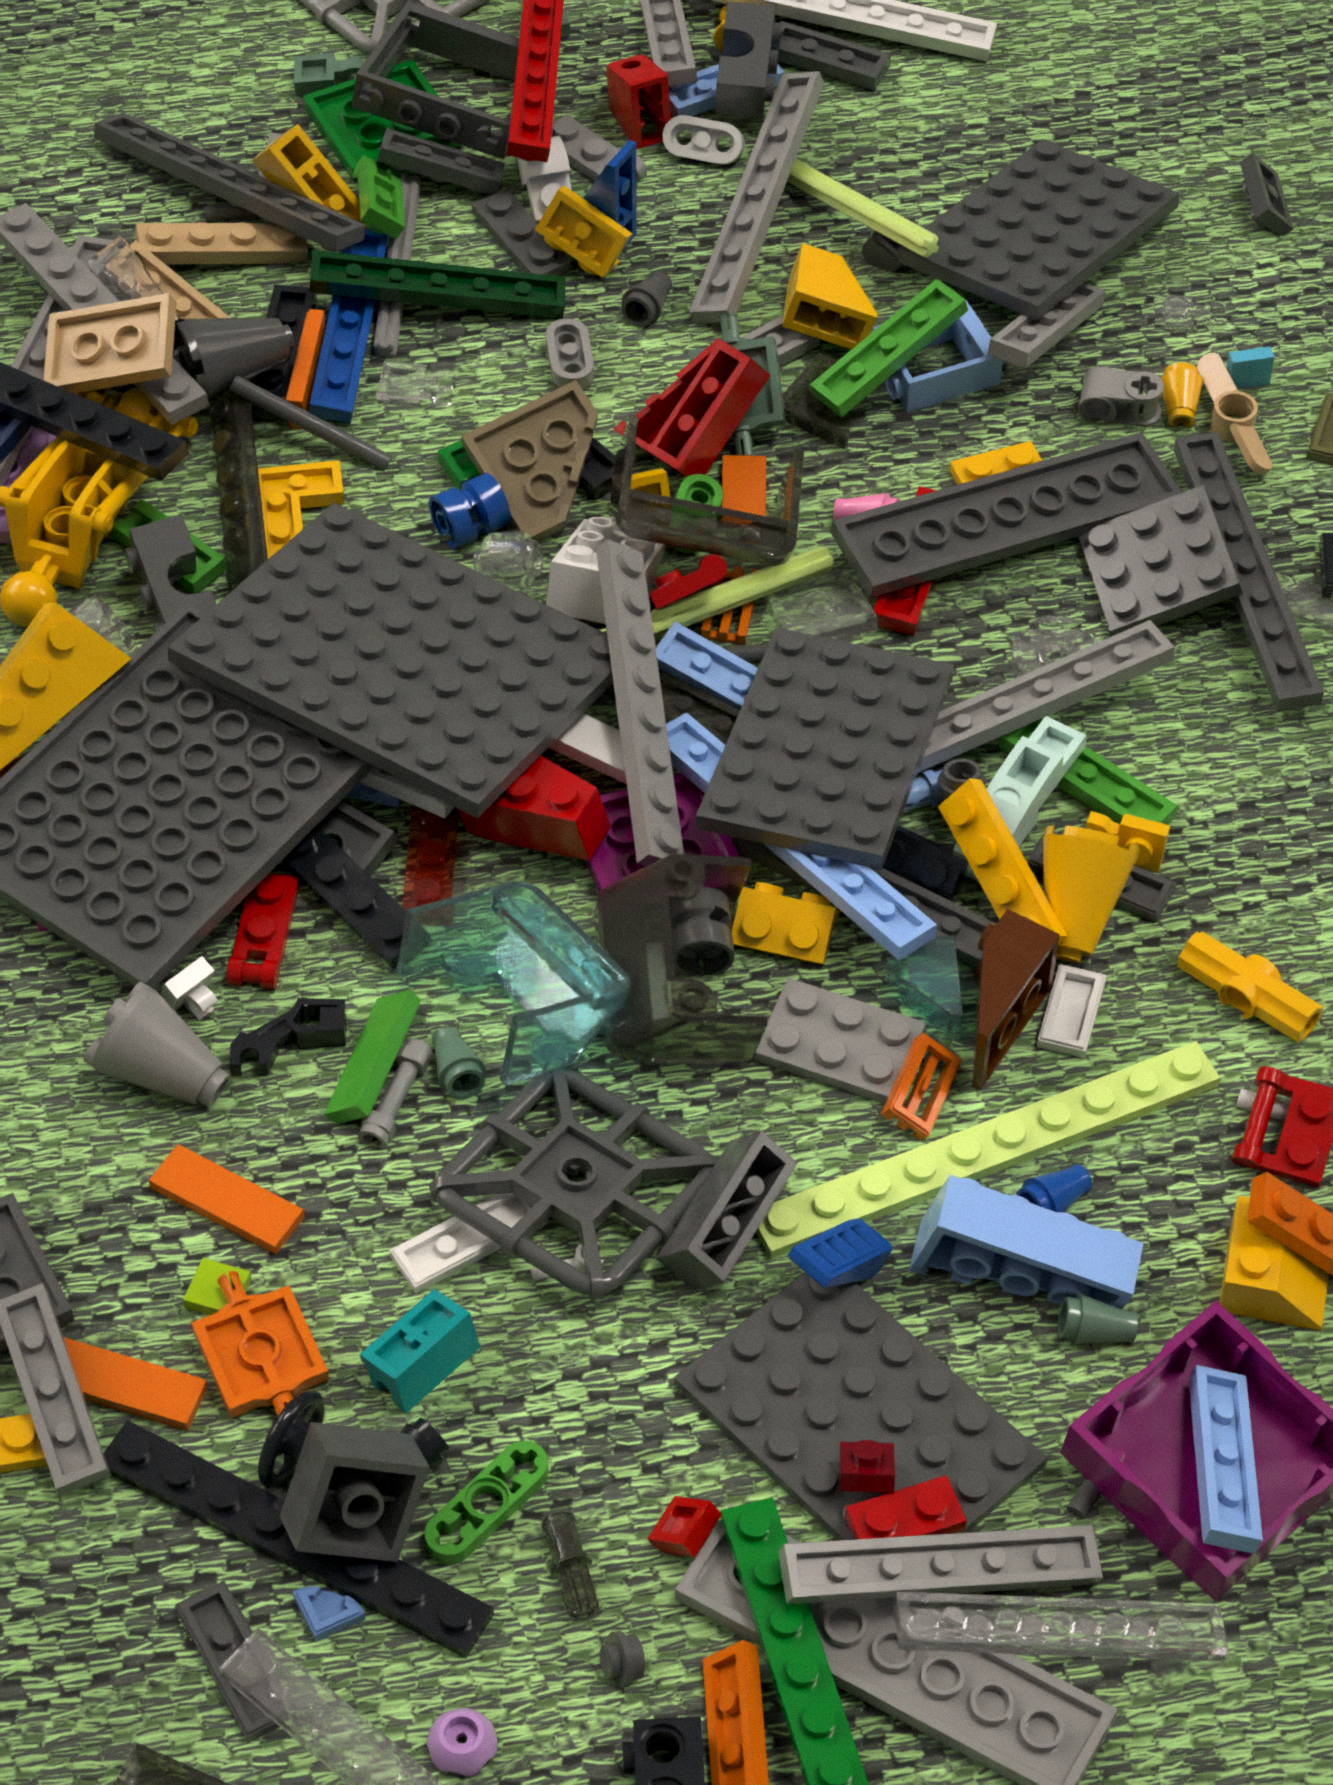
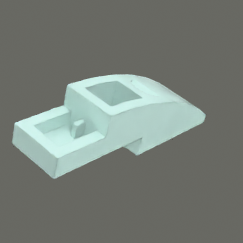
(1031, 776)

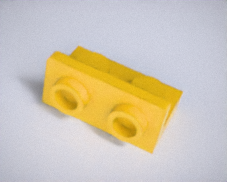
(583, 232)

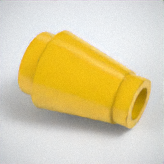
(1181, 393)

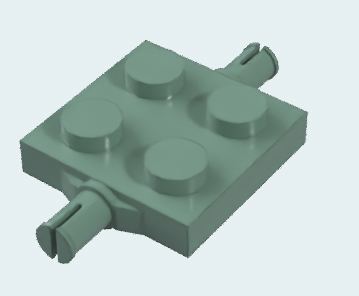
(768, 406)

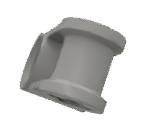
(1118, 395)

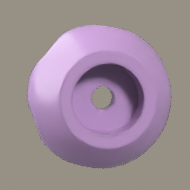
(465, 1757)

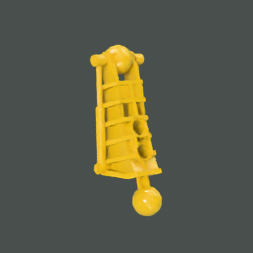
(67, 507)

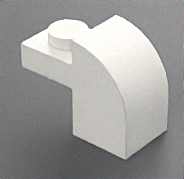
(545, 178)

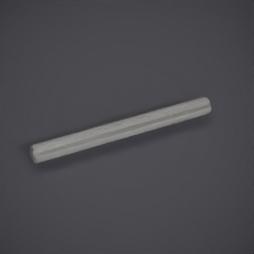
(391, 312)

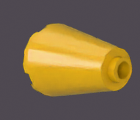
(1083, 883)

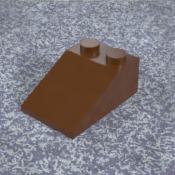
(1012, 985)

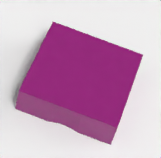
(1142, 1448)

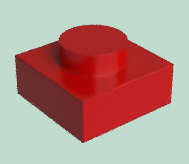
(684, 1526)

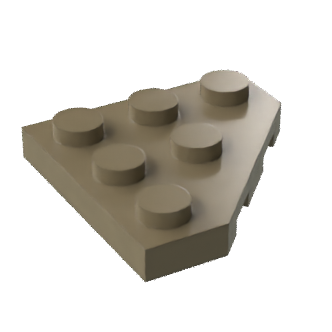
(537, 457)

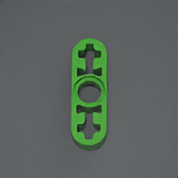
(450, 1519)

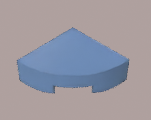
(327, 1611)

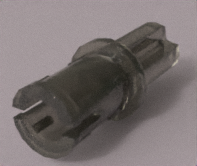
(570, 1565)

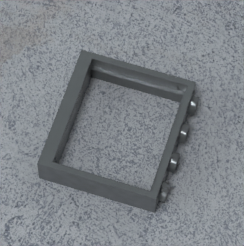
(450, 39)

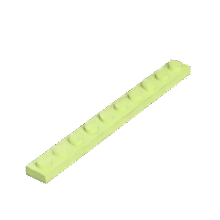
(989, 1146)

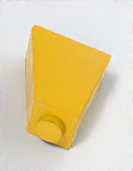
(827, 299)

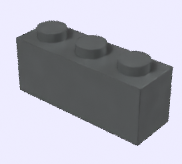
(727, 1210)

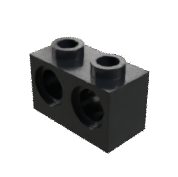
(676, 1735)

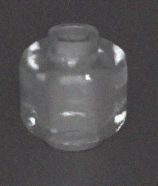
(510, 558)

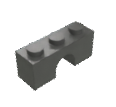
(747, 60)
(161, 556)

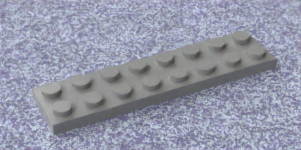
(974, 1702)

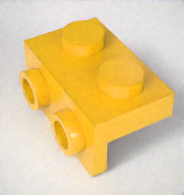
(784, 924)

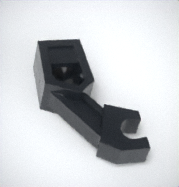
(265, 1041)

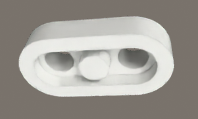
(704, 140)

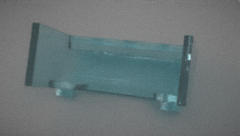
(535, 955)

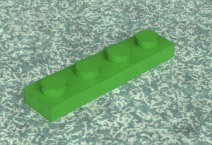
(889, 347)
(1104, 785)

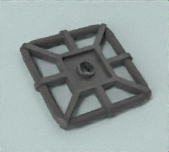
(578, 1205)

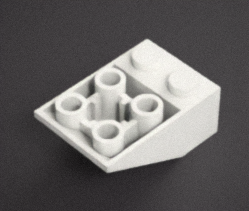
(574, 571)

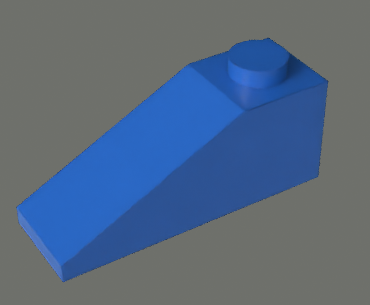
(616, 191)

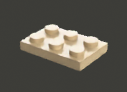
(111, 344)

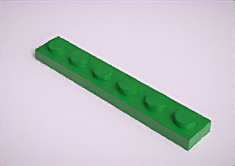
(791, 1649)

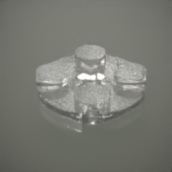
(1045, 636)

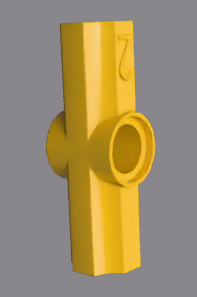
(1250, 986)

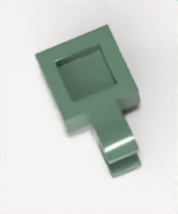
(322, 71)

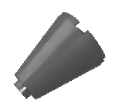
(222, 348)

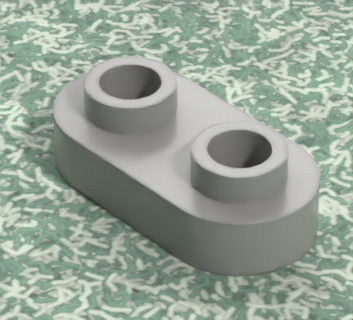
(572, 356)

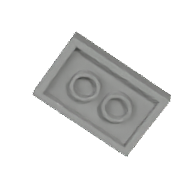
(837, 1040)

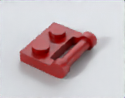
(674, 586)
(1305, 1133)

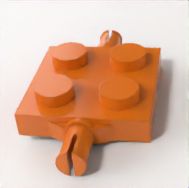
(258, 1348)

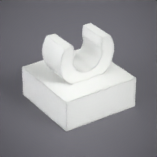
(191, 989)

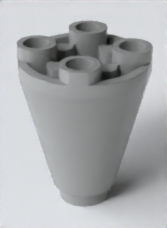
(156, 1050)

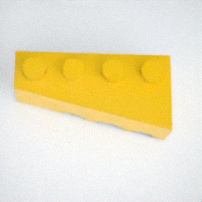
(49, 675)

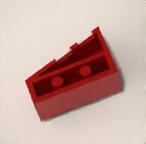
(545, 812)

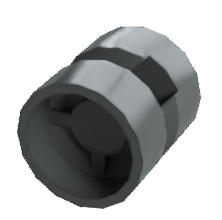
(702, 933)

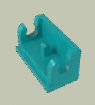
(421, 1349)

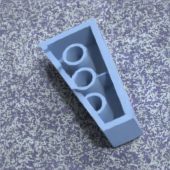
(1023, 1246)

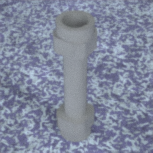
(411, 1061)

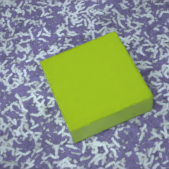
(204, 1291)

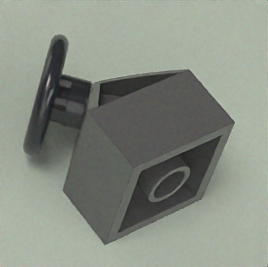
(348, 1484)

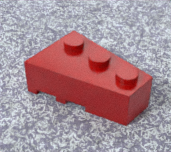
(699, 410)

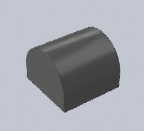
(881, 252)

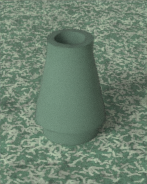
(458, 1066)
(1095, 1322)

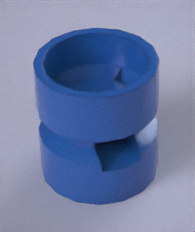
(474, 509)

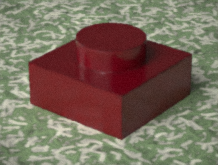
(867, 1466)

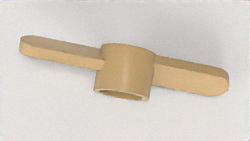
(1233, 402)

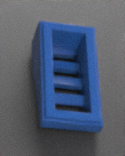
(842, 1254)

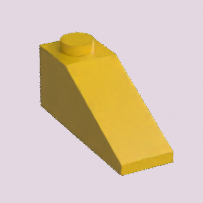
(302, 168)

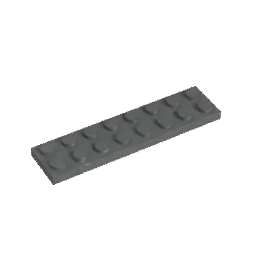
(1001, 514)

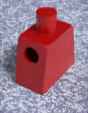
(638, 83)

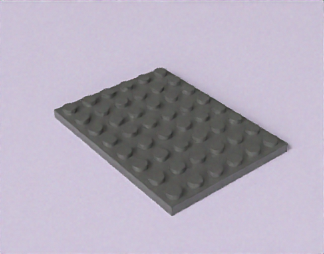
(401, 658)
(159, 811)

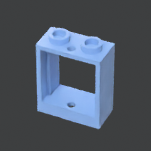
(953, 381)

